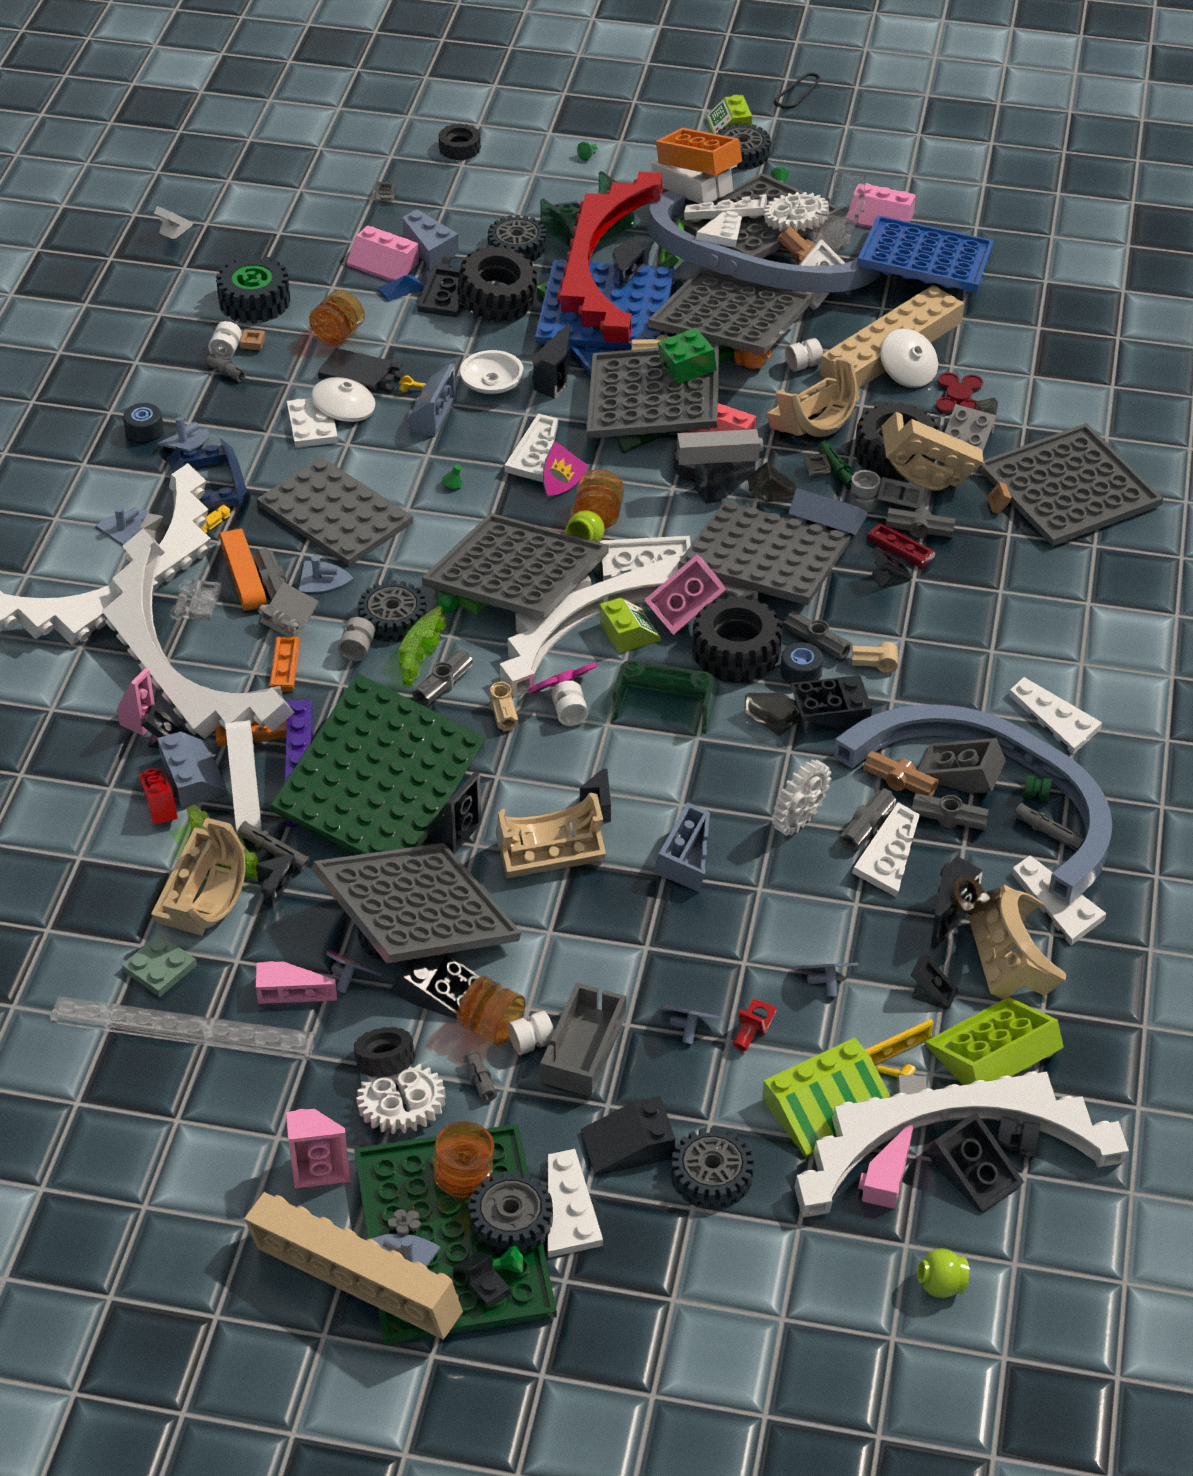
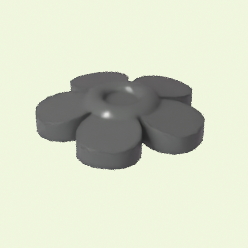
(404, 1221)

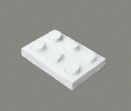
(820, 255)
(310, 425)

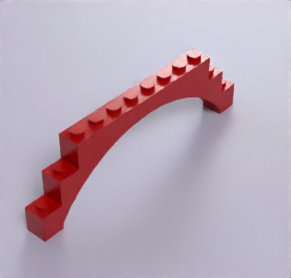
(596, 216)

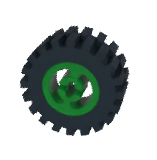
(253, 289)

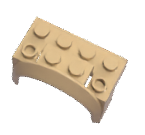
(794, 409)
(916, 438)
(549, 839)
(202, 851)
(1002, 930)

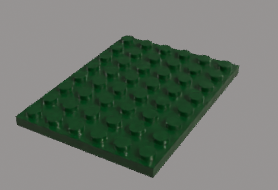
(377, 771)
(403, 1178)

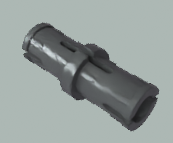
(225, 367)
(480, 1076)

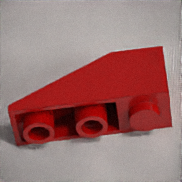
(158, 796)

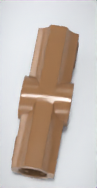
(795, 244)
(900, 774)

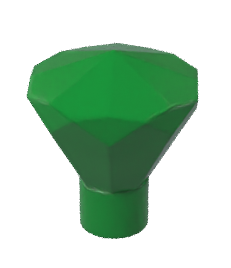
(586, 150)
(780, 173)
(453, 478)
(447, 601)
(510, 1260)

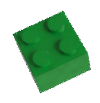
(687, 356)

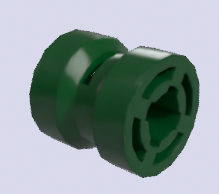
(1037, 788)

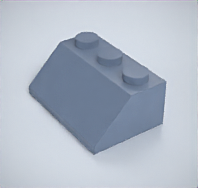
(434, 402)
(827, 512)
(190, 769)

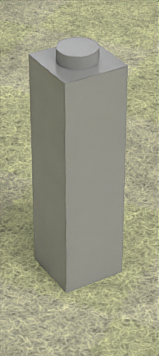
(718, 446)

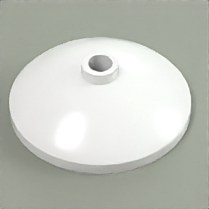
(909, 358)
(491, 371)
(343, 399)

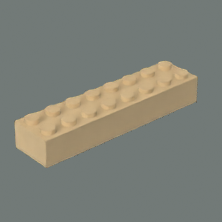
(928, 313)
(354, 1264)

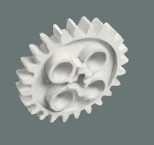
(794, 211)
(801, 797)
(383, 1105)

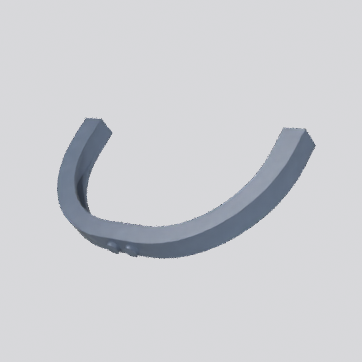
(744, 266)
(969, 724)

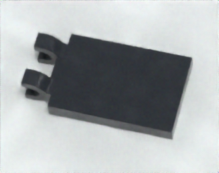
(440, 291)
(365, 369)

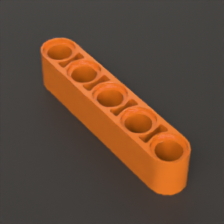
(242, 569)

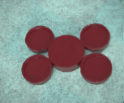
(957, 392)

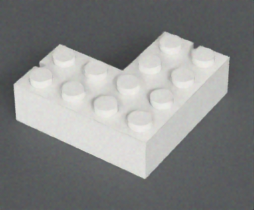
(693, 184)

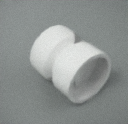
(225, 340)
(803, 354)
(569, 703)
(527, 1034)

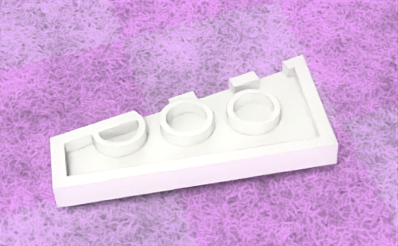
(744, 207)
(721, 230)
(533, 448)
(635, 553)
(1061, 717)
(888, 851)
(1073, 918)
(574, 1217)

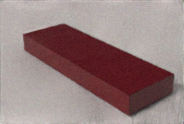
(900, 545)

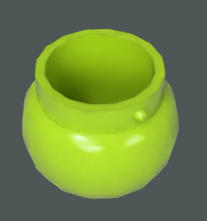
(586, 525)
(943, 1273)

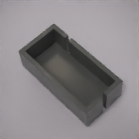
(583, 1040)

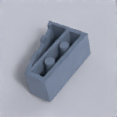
(432, 237)
(685, 849)

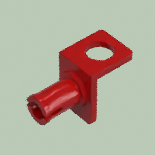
(751, 1023)

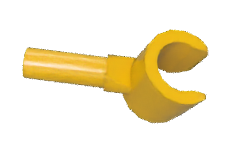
(407, 382)
(906, 1070)

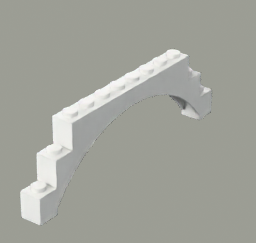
(82, 614)
(133, 619)
(538, 635)
(871, 1123)

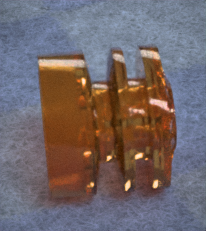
(337, 317)
(600, 493)
(489, 1009)
(462, 1158)

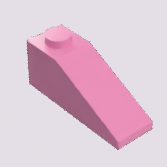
(135, 702)
(288, 983)
(886, 1170)

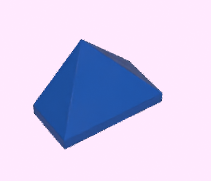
(400, 287)

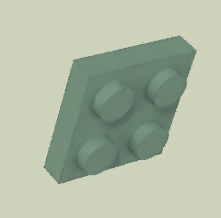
(159, 965)

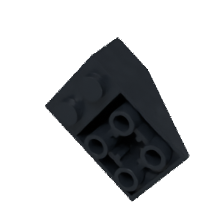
(552, 364)
(833, 701)
(435, 983)

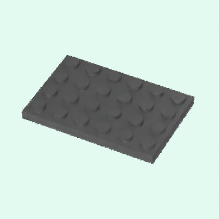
(335, 511)

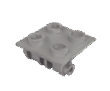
(971, 425)
(288, 611)

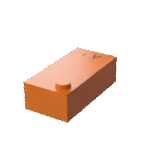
(699, 151)

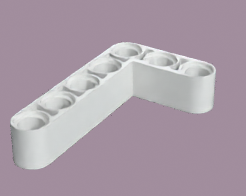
(243, 773)

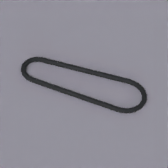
(793, 105)

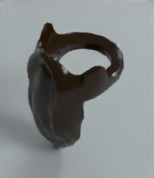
(983, 900)

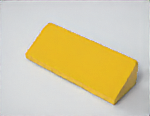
(901, 1042)

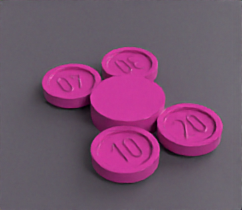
(564, 676)

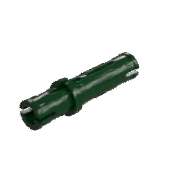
(841, 470)

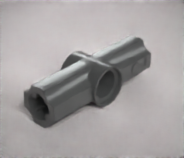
(920, 523)
(269, 571)
(818, 634)
(442, 677)
(950, 811)
(867, 819)

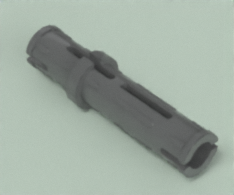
(1042, 823)
(264, 841)

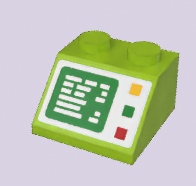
(729, 111)
(626, 625)

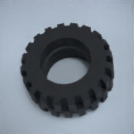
(492, 300)
(869, 436)
(737, 659)

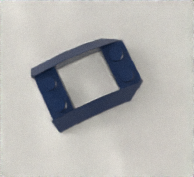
(213, 455)

